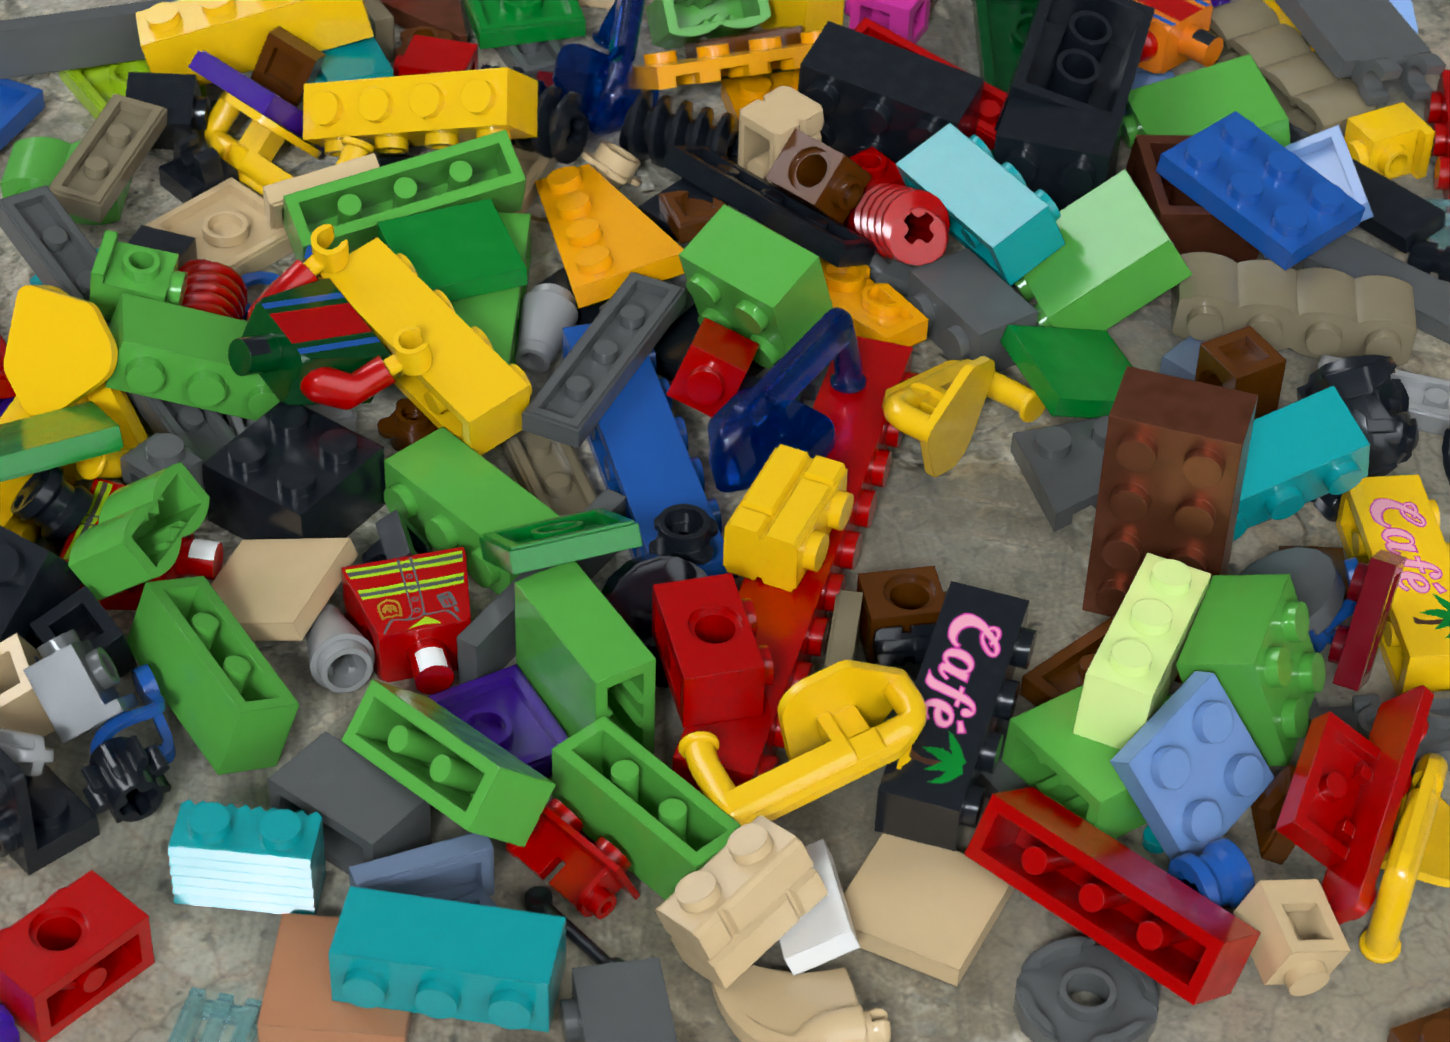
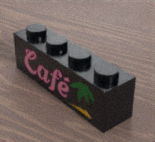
(966, 691)

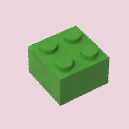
(755, 283)
(1262, 653)

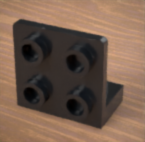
(40, 817)

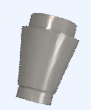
(541, 325)
(338, 651)

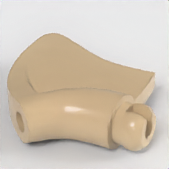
(798, 1008)

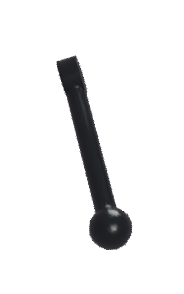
(540, 900)

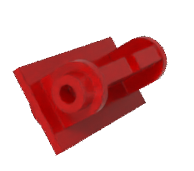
(590, 870)

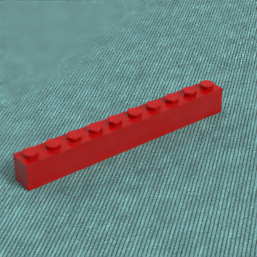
(796, 621)

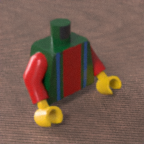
(313, 341)

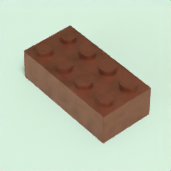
(1167, 480)

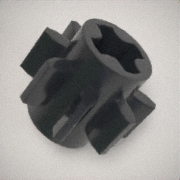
(126, 779)

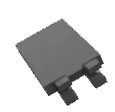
(1367, 44)

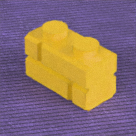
(787, 518)

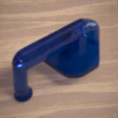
(604, 77)
(768, 415)

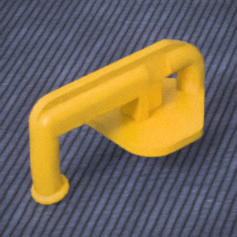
(260, 143)
(58, 356)
(945, 405)
(829, 735)
(1417, 853)

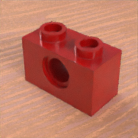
(710, 649)
(71, 955)

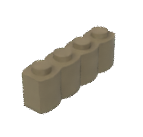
(1296, 75)
(1301, 310)

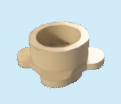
(614, 164)

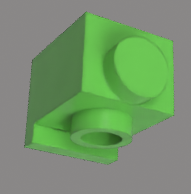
(134, 271)

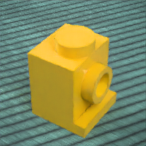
(1391, 141)

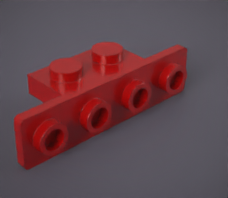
(1350, 795)

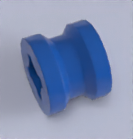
(1217, 873)

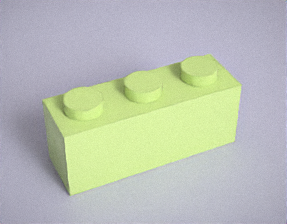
(1140, 651)

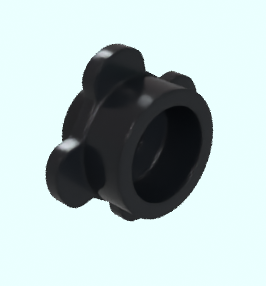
(684, 533)

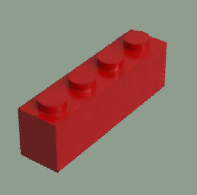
(1112, 894)

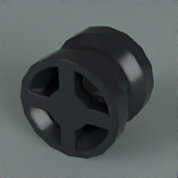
(52, 504)

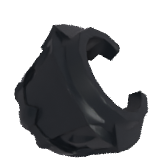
(1375, 403)

